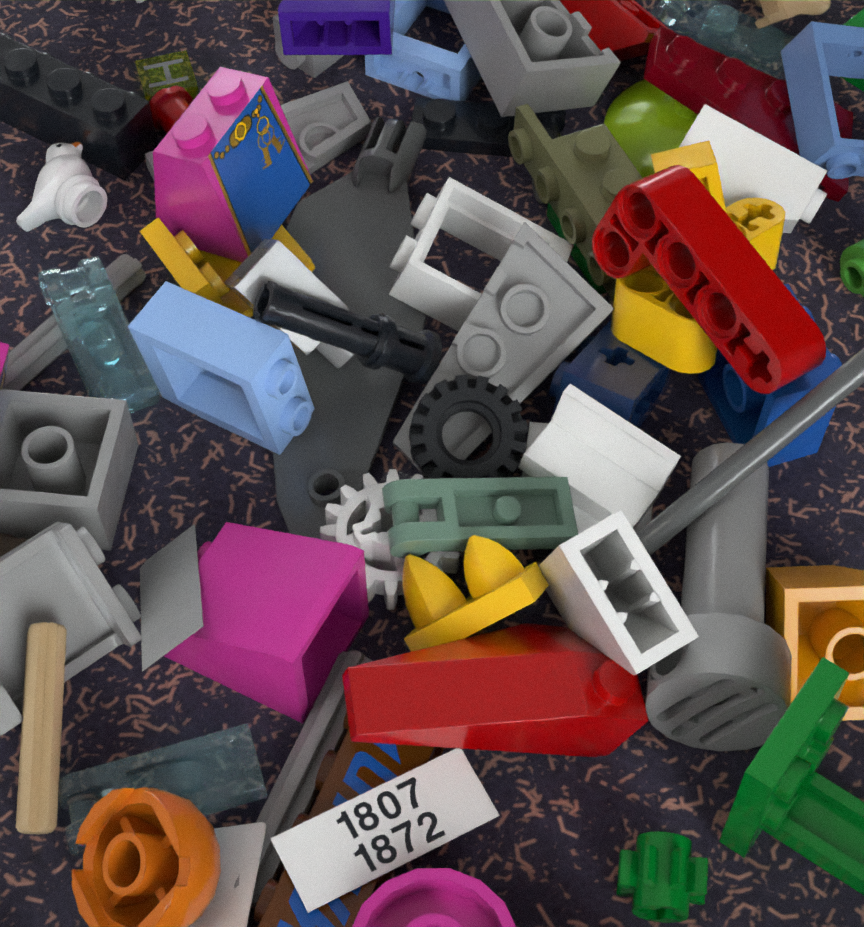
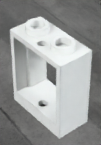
(472, 220)

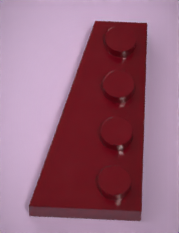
(747, 95)

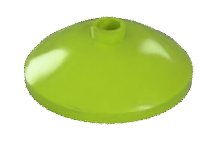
(647, 123)

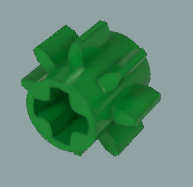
(662, 877)

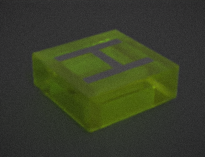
(166, 72)

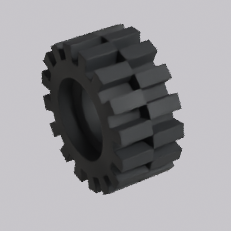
(467, 396)

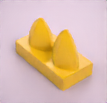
(496, 586)

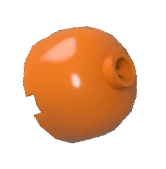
(145, 861)

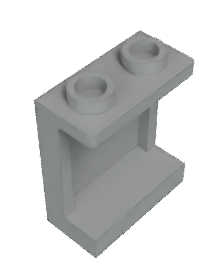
(58, 582)

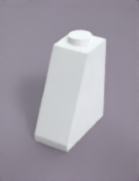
(759, 167)
(616, 595)

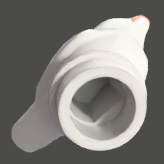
(64, 191)

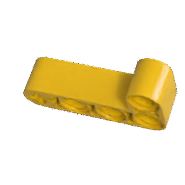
(657, 322)

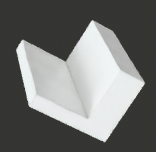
(603, 456)

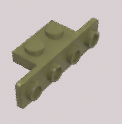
(575, 176)

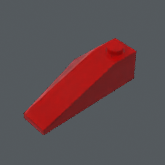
(498, 692)

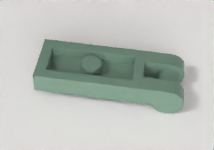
(505, 510)

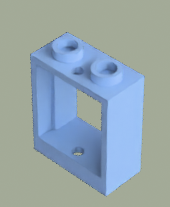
(444, 72)
(223, 366)

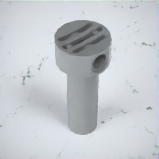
(737, 674)

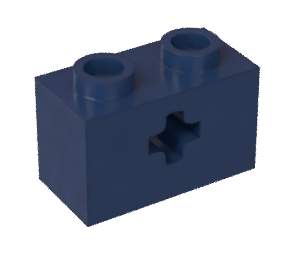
(613, 376)

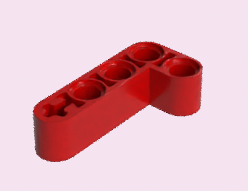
(714, 273)

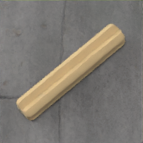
(41, 729)

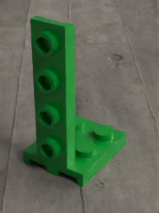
(794, 801)

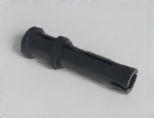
(373, 339)

